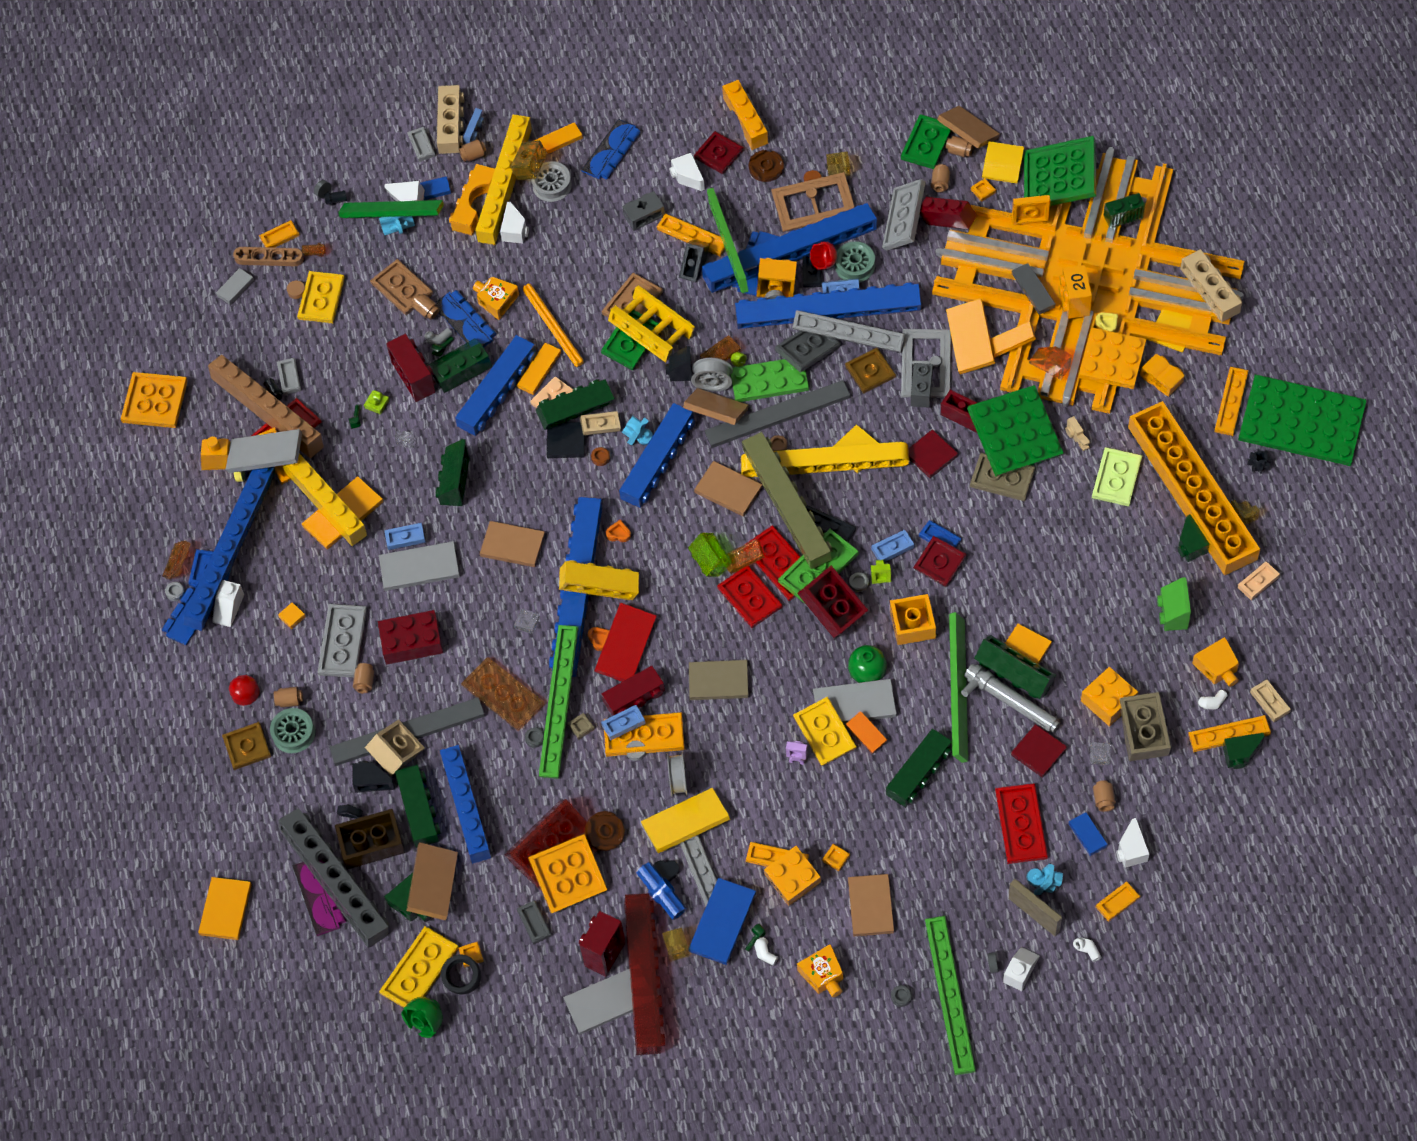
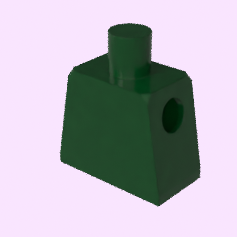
(398, 900)

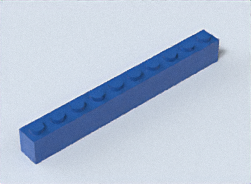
(792, 245)
(833, 305)
(228, 547)
(583, 550)

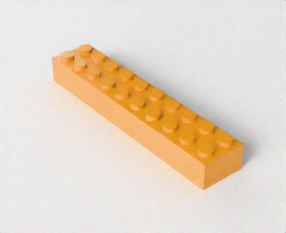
(1193, 487)

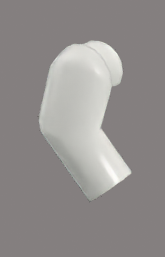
(1213, 702)
(1087, 946)
(762, 951)

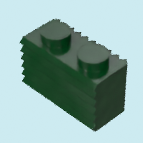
(1124, 210)

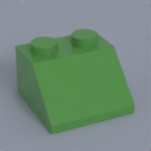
(1174, 605)

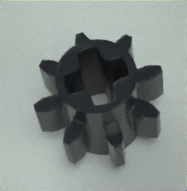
(1259, 461)

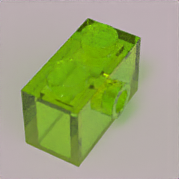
(709, 554)

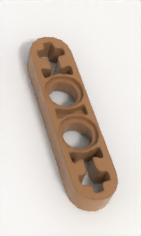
(268, 255)

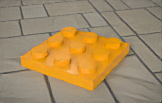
(1112, 358)
(154, 400)
(567, 873)

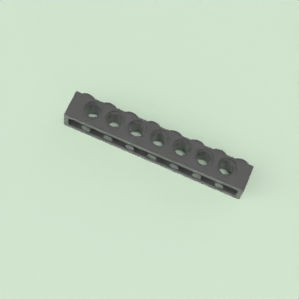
(368, 932)

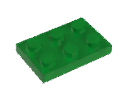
(926, 142)
(624, 348)

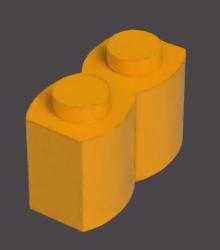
(1162, 374)

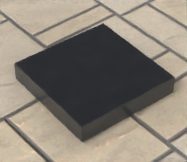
(566, 441)

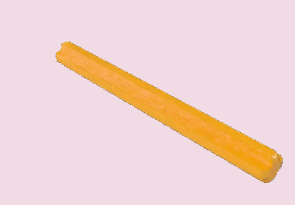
(553, 325)

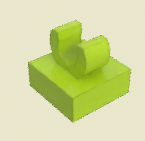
(376, 402)
(880, 572)

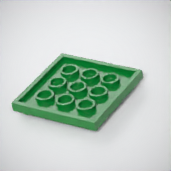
(1061, 171)
(1015, 430)

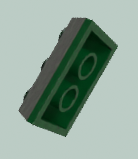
(460, 365)
(453, 474)

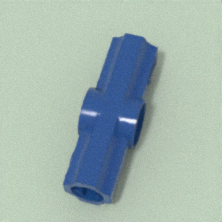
(661, 890)

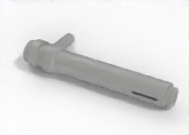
(986, 681)

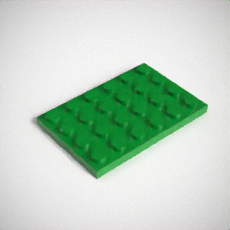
(1302, 420)

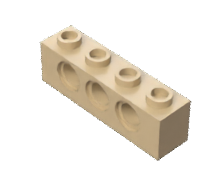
(449, 119)
(1223, 308)

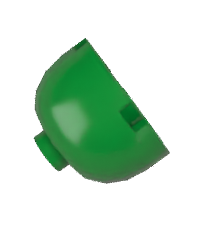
(867, 664)
(424, 1015)

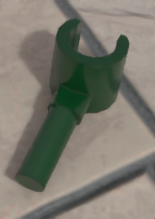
(438, 350)
(354, 421)
(759, 932)

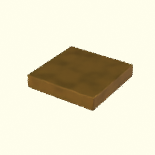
(870, 370)
(246, 746)

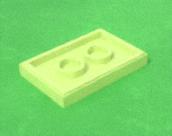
(1116, 476)

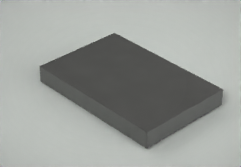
(806, 349)

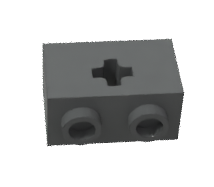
(643, 210)
(921, 385)

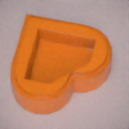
(619, 532)
(598, 637)

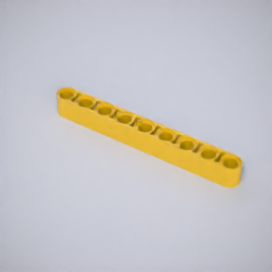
(838, 458)

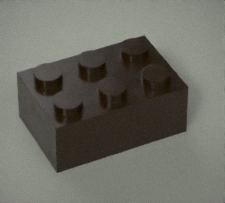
(369, 838)

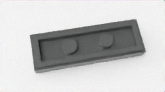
(1033, 288)

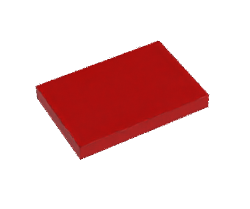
(749, 596)

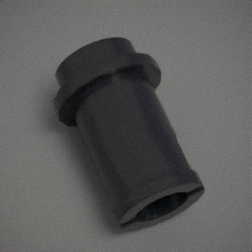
(335, 197)
(273, 389)

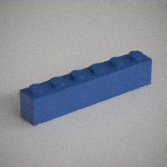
(496, 385)
(657, 455)
(465, 804)

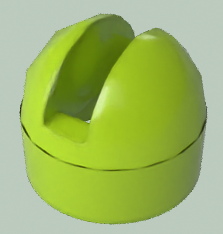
(738, 359)

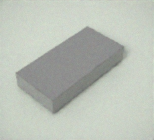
(421, 144)
(234, 286)
(288, 376)

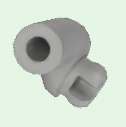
(432, 338)

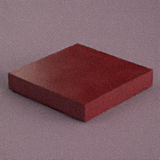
(718, 152)
(931, 453)
(940, 561)
(1038, 750)

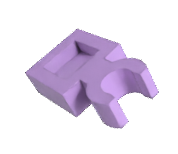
(796, 751)

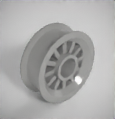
(553, 190)
(712, 374)
(677, 774)

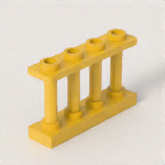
(647, 337)

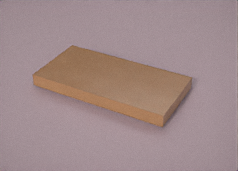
(432, 881)

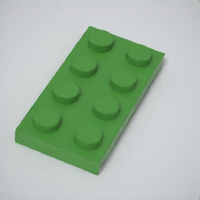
(767, 380)
(800, 573)

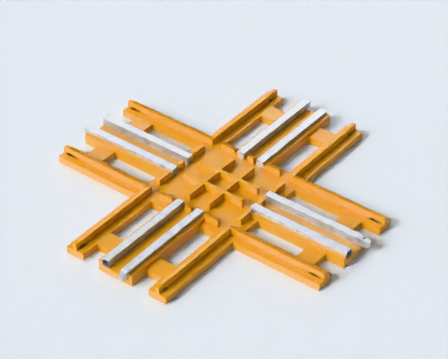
(1114, 270)

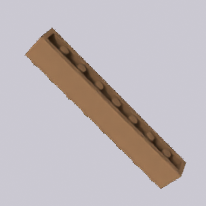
(263, 403)

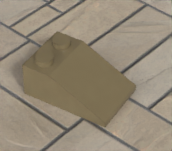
(1144, 727)

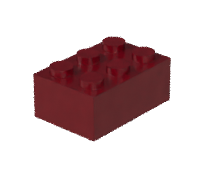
(411, 367)
(832, 601)
(410, 637)
(602, 943)

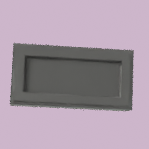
(534, 922)

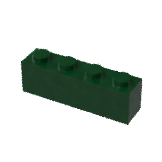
(574, 404)
(1015, 667)
(919, 767)
(416, 805)

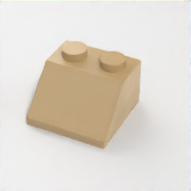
(394, 747)

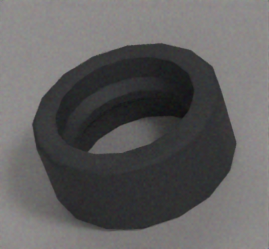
(446, 978)

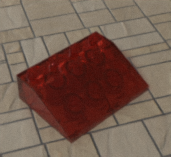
(555, 827)

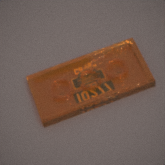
(503, 693)

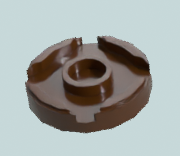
(763, 170)
(604, 831)

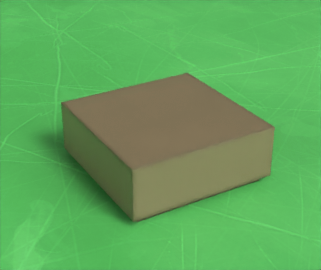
(581, 726)

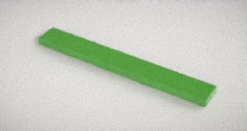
(727, 240)
(958, 683)
(558, 702)
(950, 995)

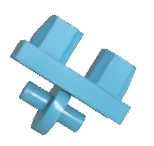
(394, 224)
(636, 429)
(1044, 879)

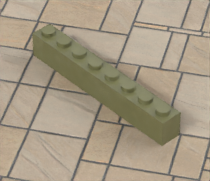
(787, 501)

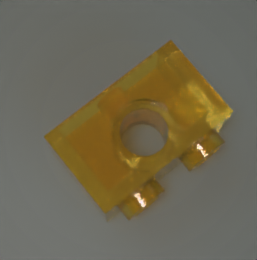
(528, 160)

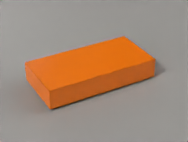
(866, 732)

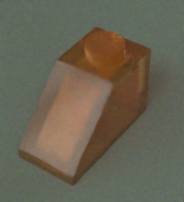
(1052, 360)

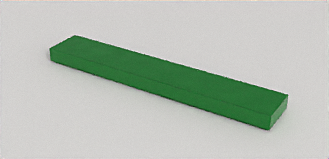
(391, 209)

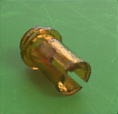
(318, 249)

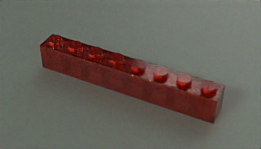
(643, 974)

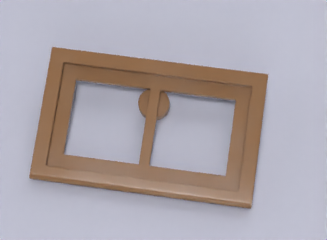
(811, 192)

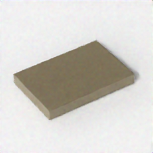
(1011, 485)
(718, 680)
(1035, 907)

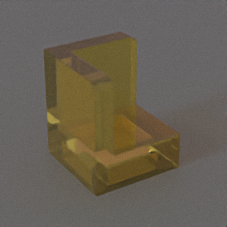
(838, 163)
(1246, 512)
(676, 944)

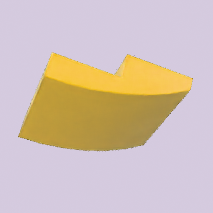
(1003, 162)

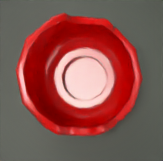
(823, 255)
(244, 690)

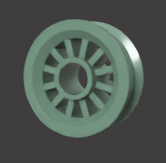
(855, 252)
(299, 720)

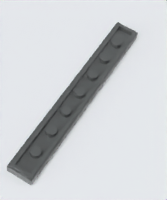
(778, 414)
(419, 727)

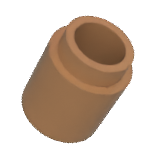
(959, 146)
(472, 150)
(940, 178)
(425, 306)
(363, 678)
(288, 697)
(1104, 796)

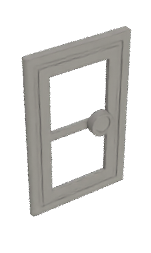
(943, 361)

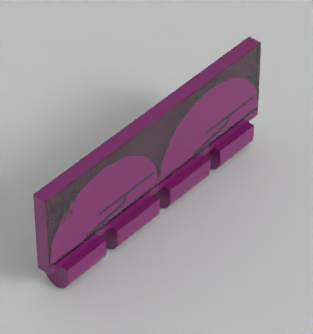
(318, 901)

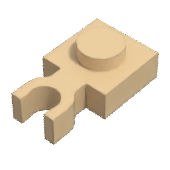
(1075, 430)

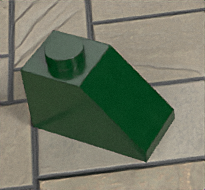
(1192, 541)
(1241, 749)

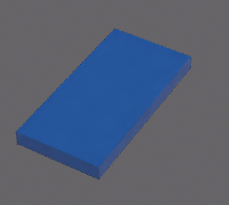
(722, 921)

